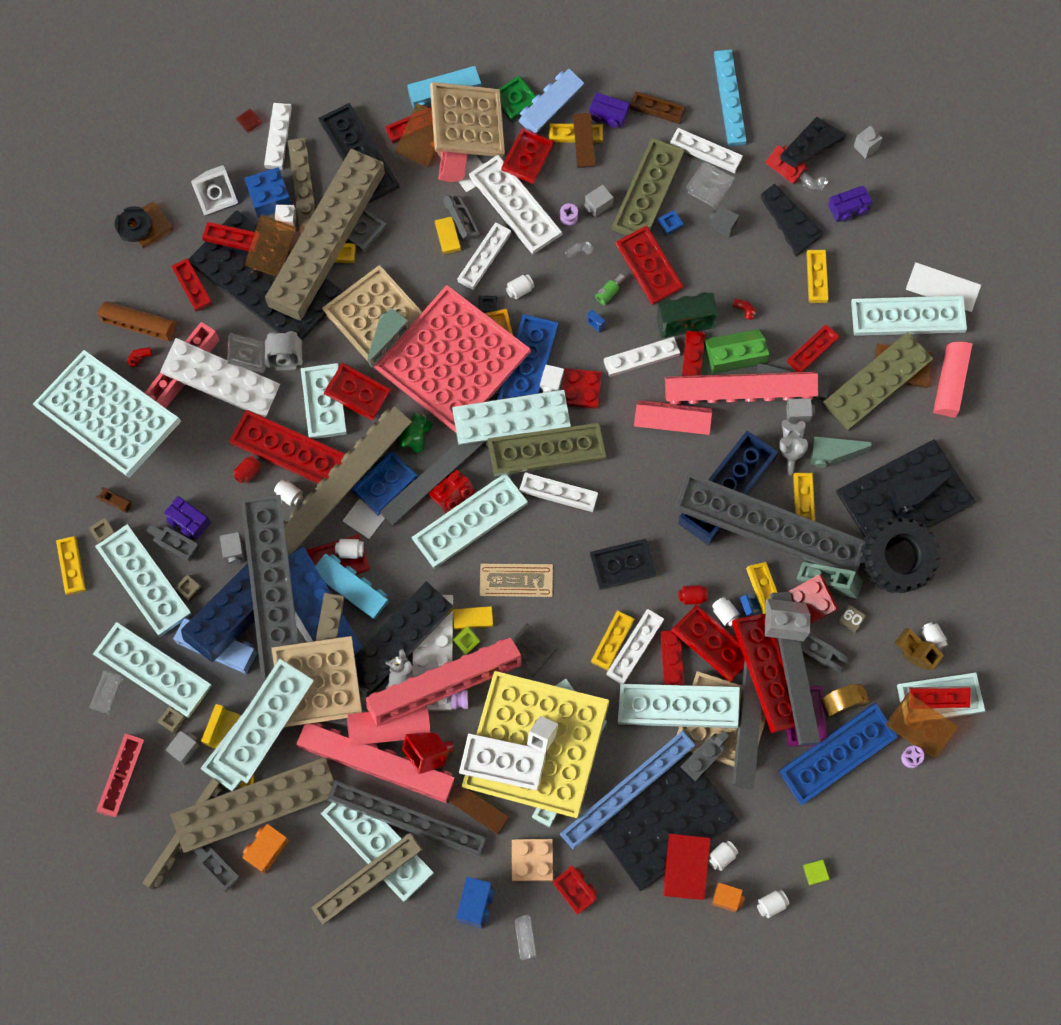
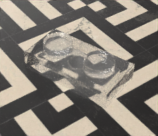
(106, 692)

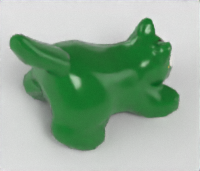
(414, 434)

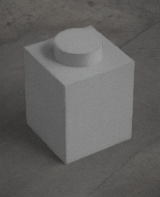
(867, 142)
(598, 201)
(799, 410)
(232, 548)
(183, 747)

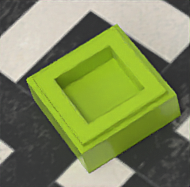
(466, 640)
(816, 872)

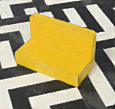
(219, 725)

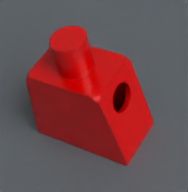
(426, 751)

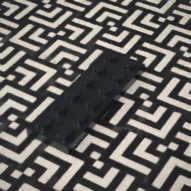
(348, 133)
(402, 631)

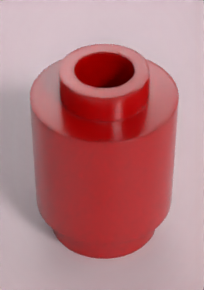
(246, 470)
(692, 594)

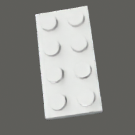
(502, 762)

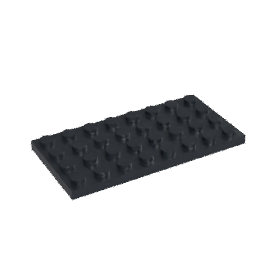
(249, 286)

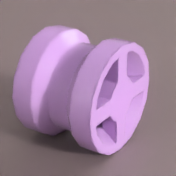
(571, 218)
(460, 700)
(915, 754)

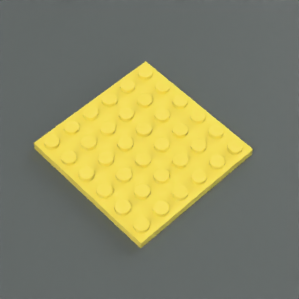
(510, 714)

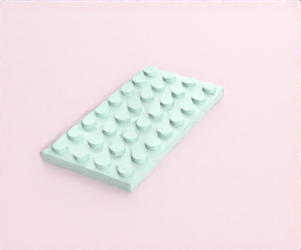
(107, 413)

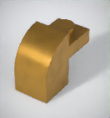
(917, 651)
(845, 699)

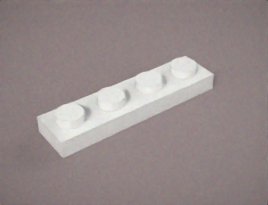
(278, 136)
(706, 150)
(484, 256)
(641, 357)
(558, 492)
(635, 647)

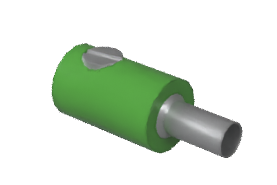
(609, 290)

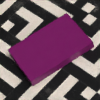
(817, 693)

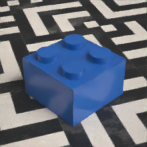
(267, 191)
(474, 902)

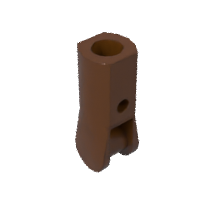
(115, 500)

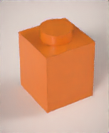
(728, 897)

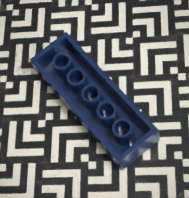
(739, 472)
(222, 618)

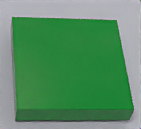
(515, 97)

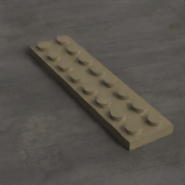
(253, 805)

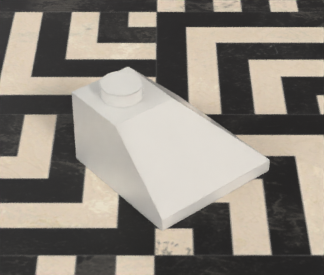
(214, 190)

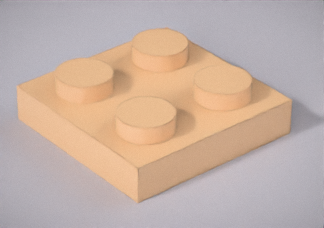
(532, 860)

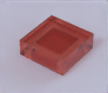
(248, 120)

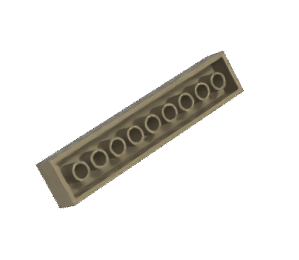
(325, 234)
(344, 477)

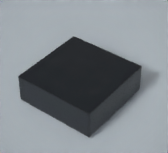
(487, 303)

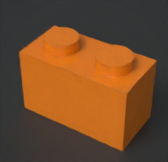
(265, 848)

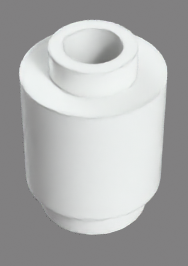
(520, 286)
(289, 493)
(349, 548)
(725, 611)
(934, 634)
(722, 855)
(772, 903)

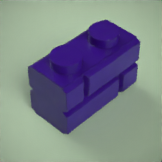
(609, 110)
(850, 203)
(186, 517)

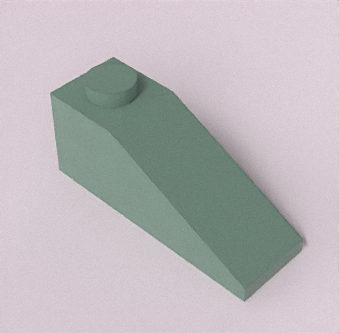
(388, 331)
(833, 451)
(838, 580)

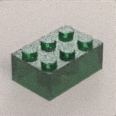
(687, 314)

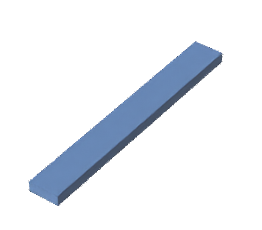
(627, 790)

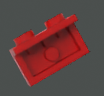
(784, 169)
(452, 491)
(575, 890)

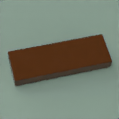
(657, 107)
(583, 140)
(478, 809)

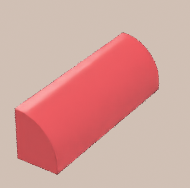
(452, 166)
(952, 379)
(673, 417)
(364, 730)
(120, 775)

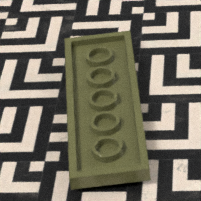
(648, 187)
(877, 381)
(546, 449)

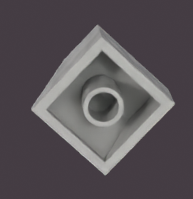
(787, 620)

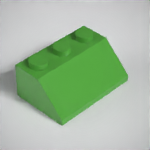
(736, 351)

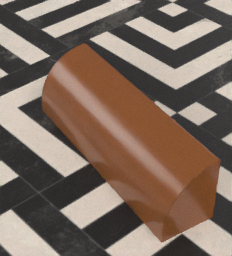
(136, 320)

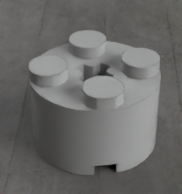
(283, 351)

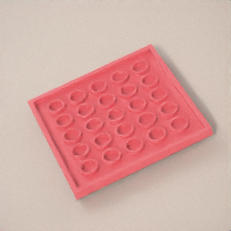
(451, 357)

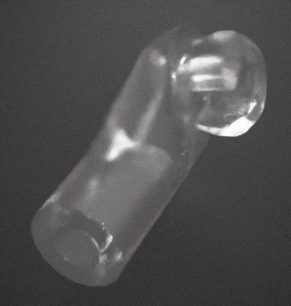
(817, 184)
(580, 246)

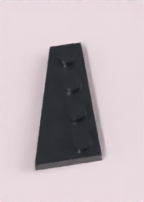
(811, 141)
(793, 222)

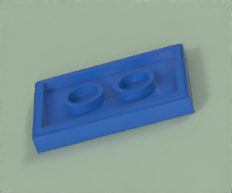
(384, 482)

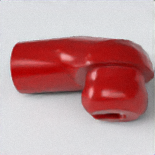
(746, 306)
(137, 355)

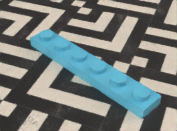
(730, 98)

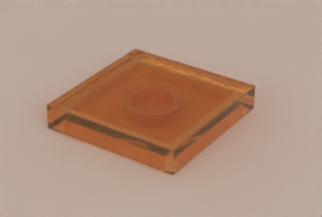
(160, 224)

